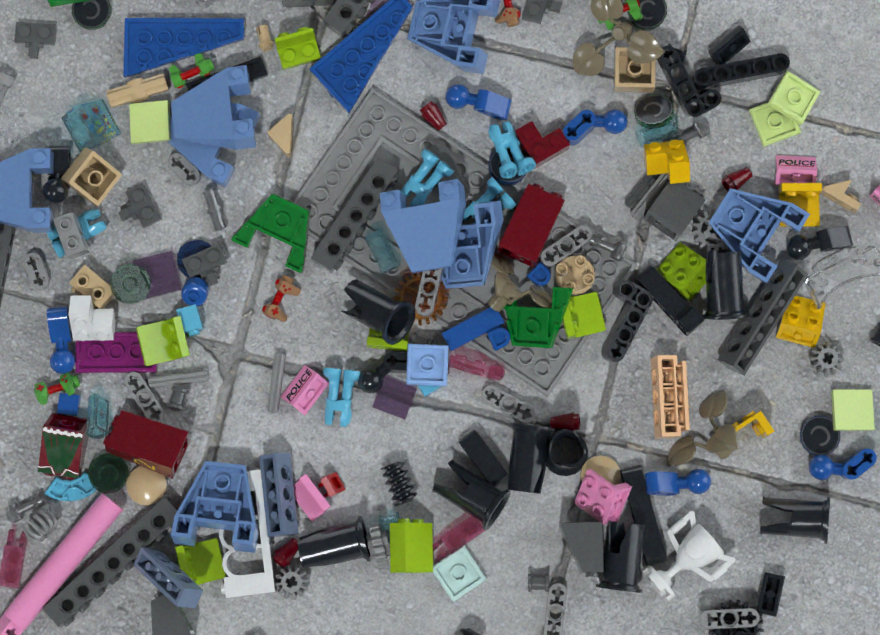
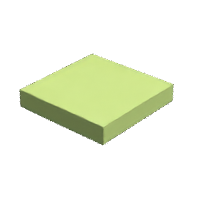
(793, 97)
(150, 122)
(772, 125)
(852, 410)

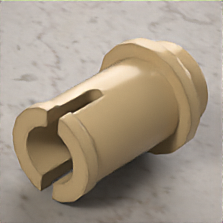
(264, 38)

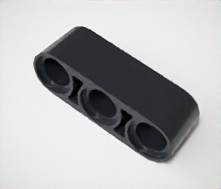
(483, 458)

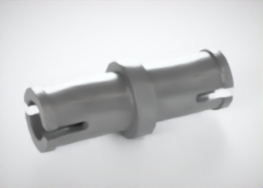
(214, 209)

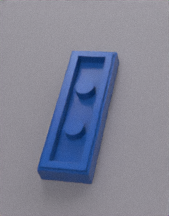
(472, 328)

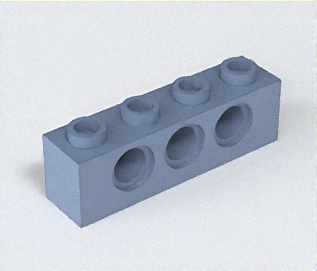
(278, 494)
(168, 577)

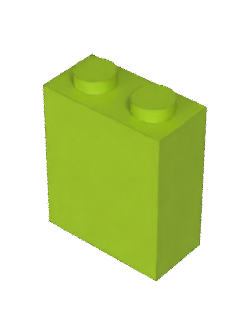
(411, 546)

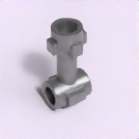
(700, 129)
(617, 251)
(15, 513)

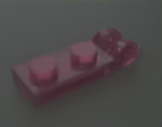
(477, 368)
(459, 536)
(12, 561)

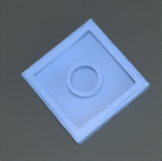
(427, 365)

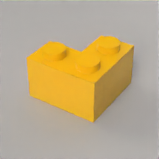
(667, 158)

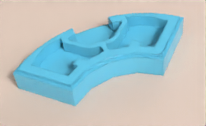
(70, 489)

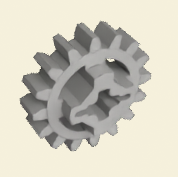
(706, 235)
(378, 545)

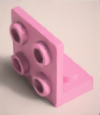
(601, 497)

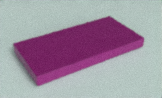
(112, 356)

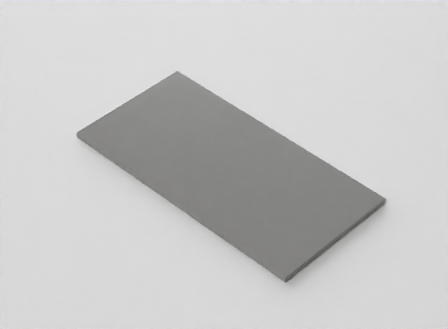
(398, 138)

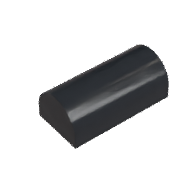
(729, 46)
(770, 594)

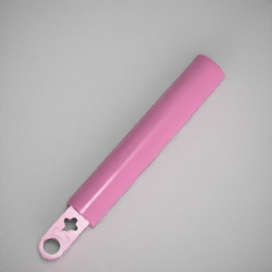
(59, 566)

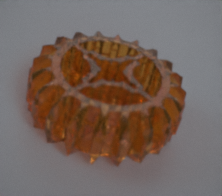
(412, 291)

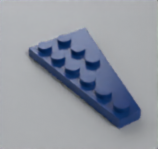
(162, 41)
(354, 60)

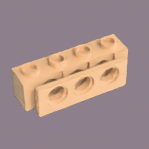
(669, 396)

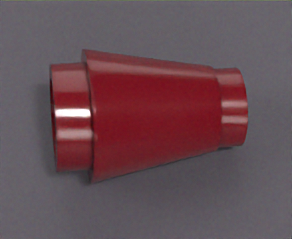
(433, 115)
(736, 179)
(566, 421)
(285, 554)

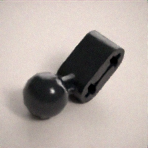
(55, 189)
(828, 239)
(372, 379)

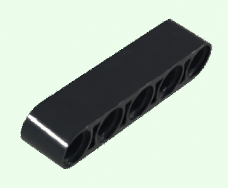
(749, 67)
(643, 514)

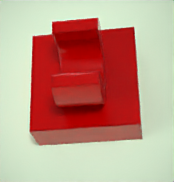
(332, 485)

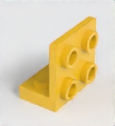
(804, 196)
(801, 322)
(760, 424)

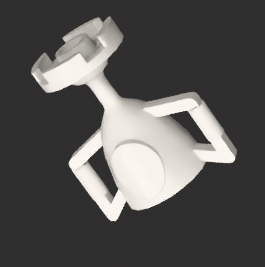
(694, 552)

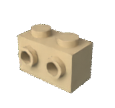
(89, 283)

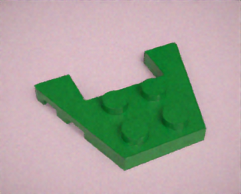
(282, 221)
(537, 325)

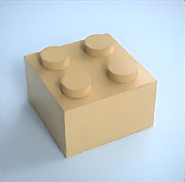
(631, 75)
(91, 176)

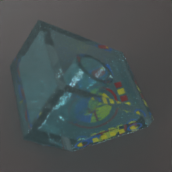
(90, 124)

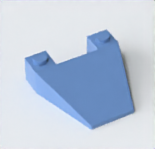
(449, 29)
(206, 112)
(205, 156)
(17, 190)
(747, 224)
(427, 231)
(475, 247)
(218, 501)

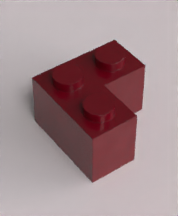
(541, 148)

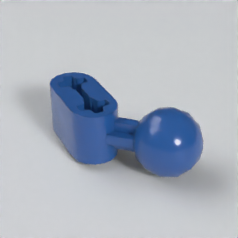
(484, 101)
(613, 121)
(60, 332)
(822, 466)
(669, 483)

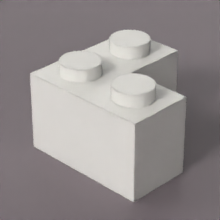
(89, 322)

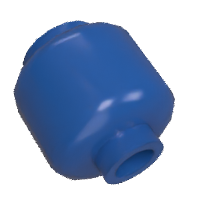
(195, 291)

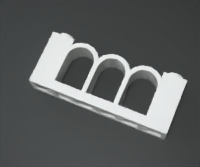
(251, 583)

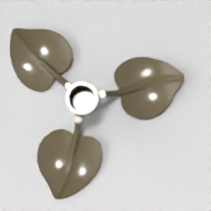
(642, 46)
(506, 288)
(720, 443)

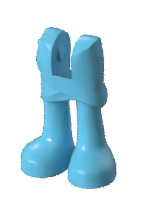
(509, 140)
(423, 190)
(492, 192)
(88, 231)
(344, 403)

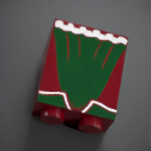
(63, 446)

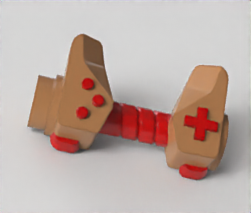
(509, 15)
(284, 286)

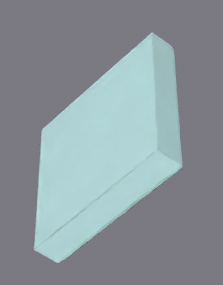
(458, 573)

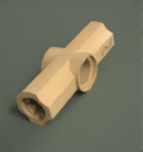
(137, 90)

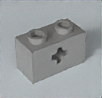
(71, 235)

